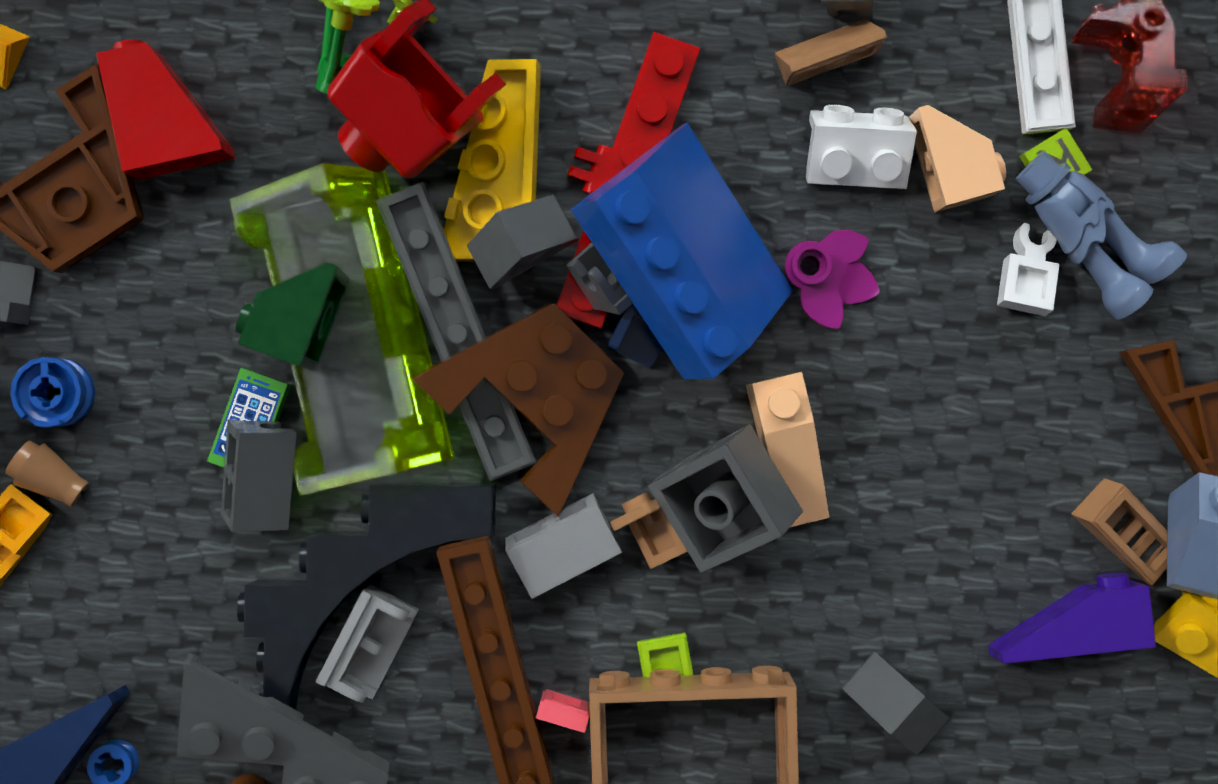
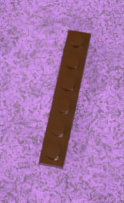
(494, 662)

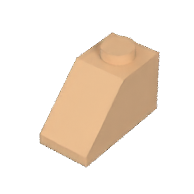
(955, 160)

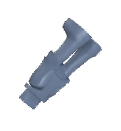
(1084, 217)

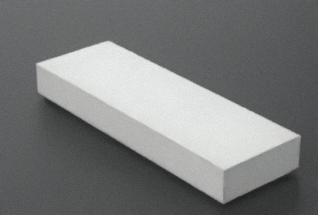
(1041, 65)

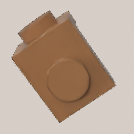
(651, 530)

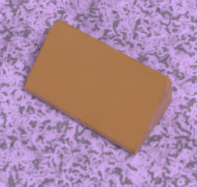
(829, 51)

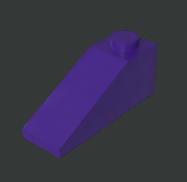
(1086, 621)

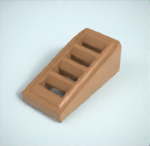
(1105, 508)

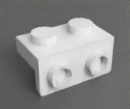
(860, 147)

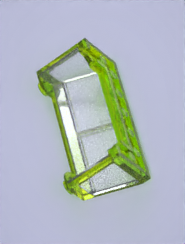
(360, 402)

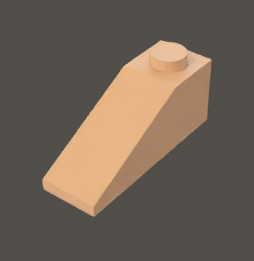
(790, 438)

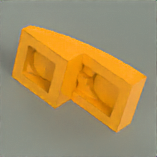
(20, 526)

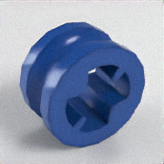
(119, 750)

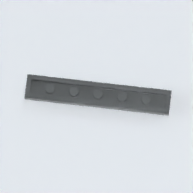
(453, 323)

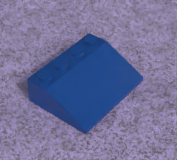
(685, 255)

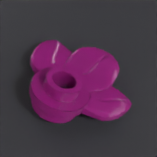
(838, 278)

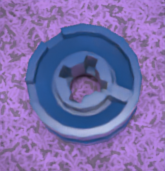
(31, 388)

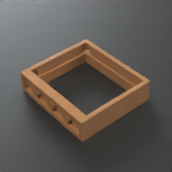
(710, 685)

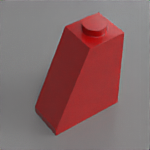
(155, 115)

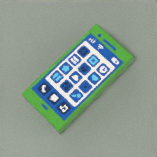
(252, 399)

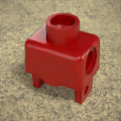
(401, 101)

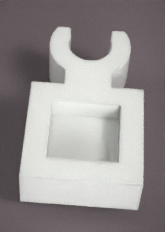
(1026, 278)

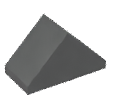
(520, 239)
(895, 703)

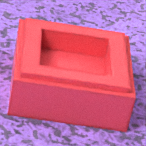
(563, 710)

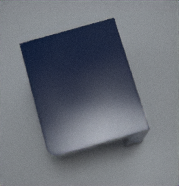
(635, 339)

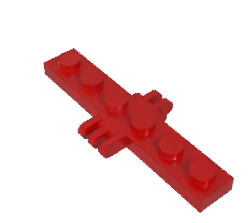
(645, 123)

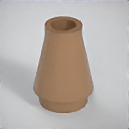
(45, 473)

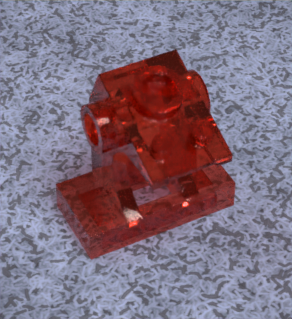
(1148, 72)

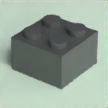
(726, 499)

